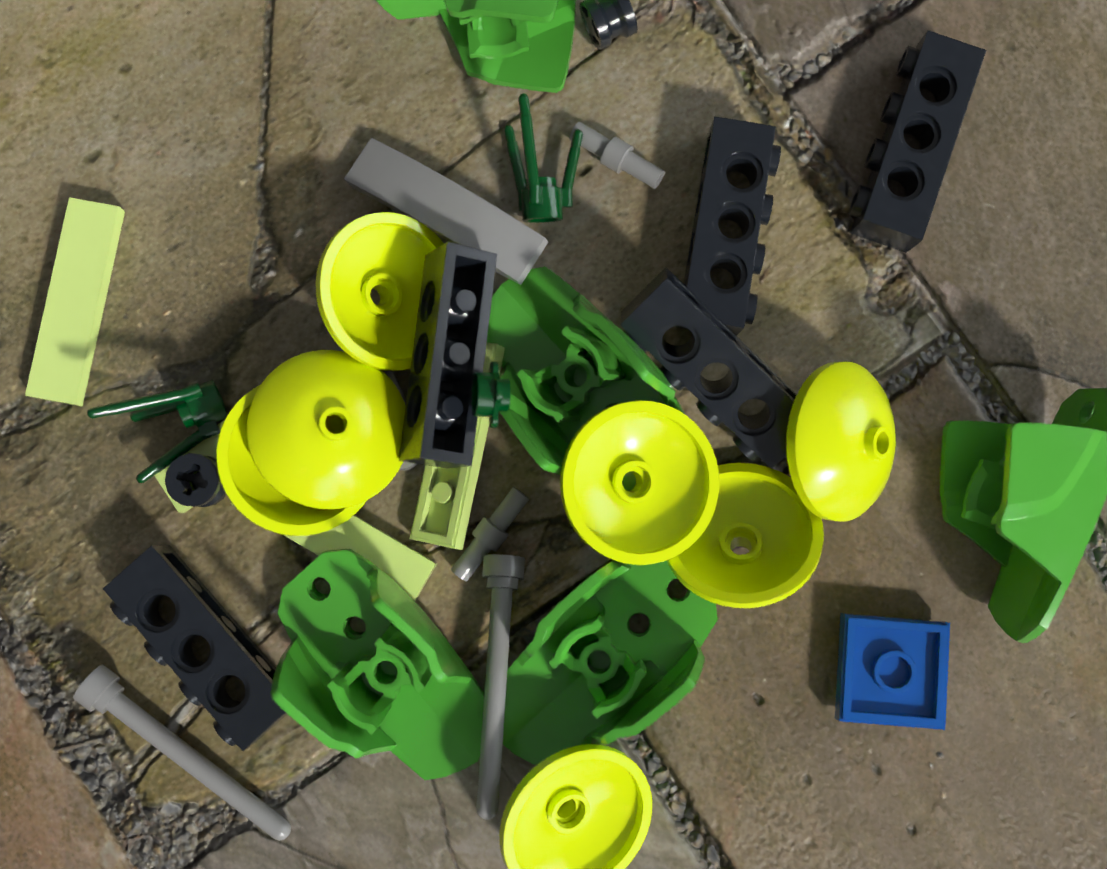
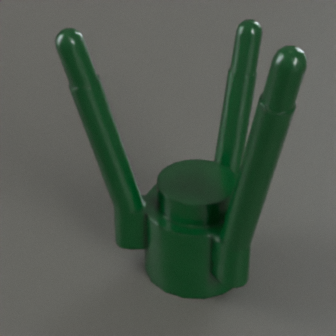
(539, 196)
(196, 405)

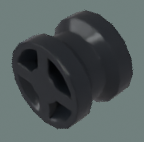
(608, 20)
(206, 482)

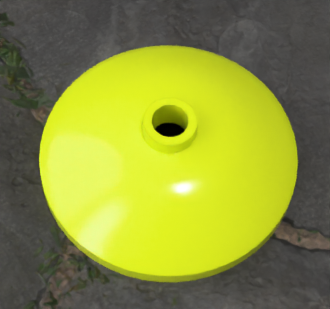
(382, 254)
(840, 441)
(299, 452)
(672, 490)
(253, 494)
(767, 517)
(595, 828)

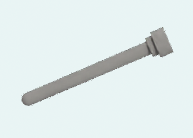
(502, 577)
(105, 694)

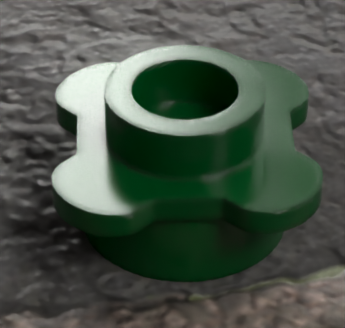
(490, 394)

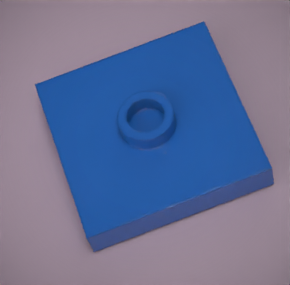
(892, 671)

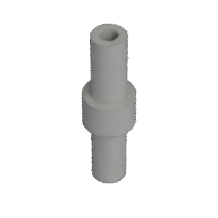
(619, 156)
(490, 534)

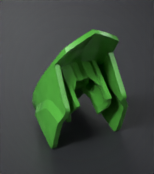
(504, 40)
(565, 365)
(1028, 502)
(596, 677)
(377, 688)

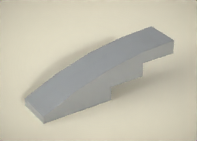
(445, 208)

